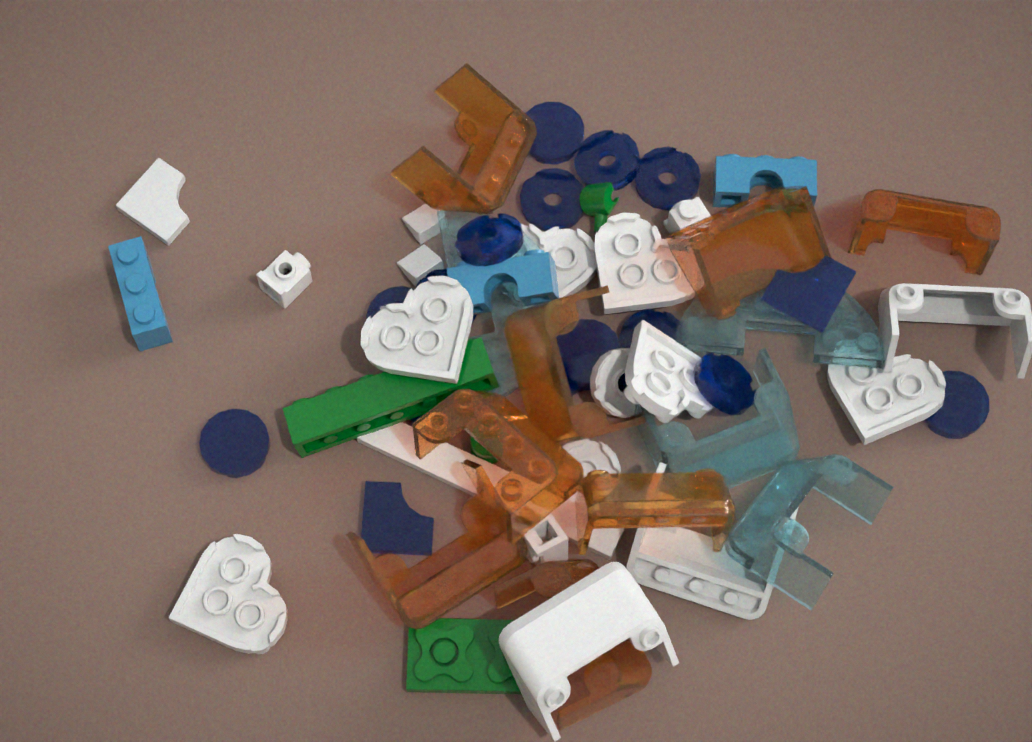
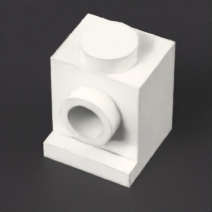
(684, 214)
(288, 287)
(546, 542)

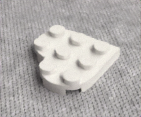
(572, 256)
(637, 266)
(423, 334)
(662, 375)
(887, 401)
(232, 597)

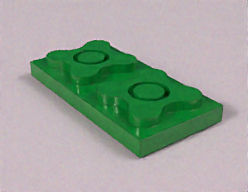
(459, 658)

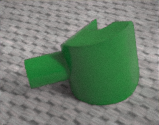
(597, 202)

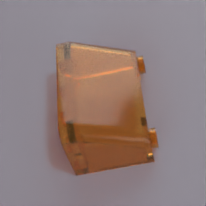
(969, 226)
(746, 245)

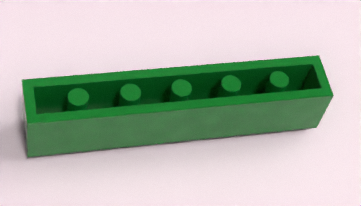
(379, 403)

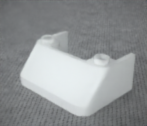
(956, 306)
(686, 567)
(574, 631)

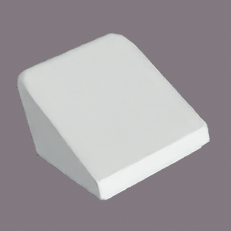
(422, 223)
(419, 263)

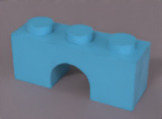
(737, 175)
(532, 273)
(140, 294)

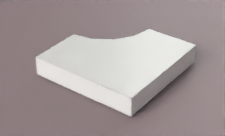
(154, 202)

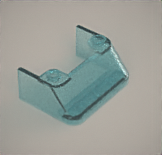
(738, 451)
(774, 543)

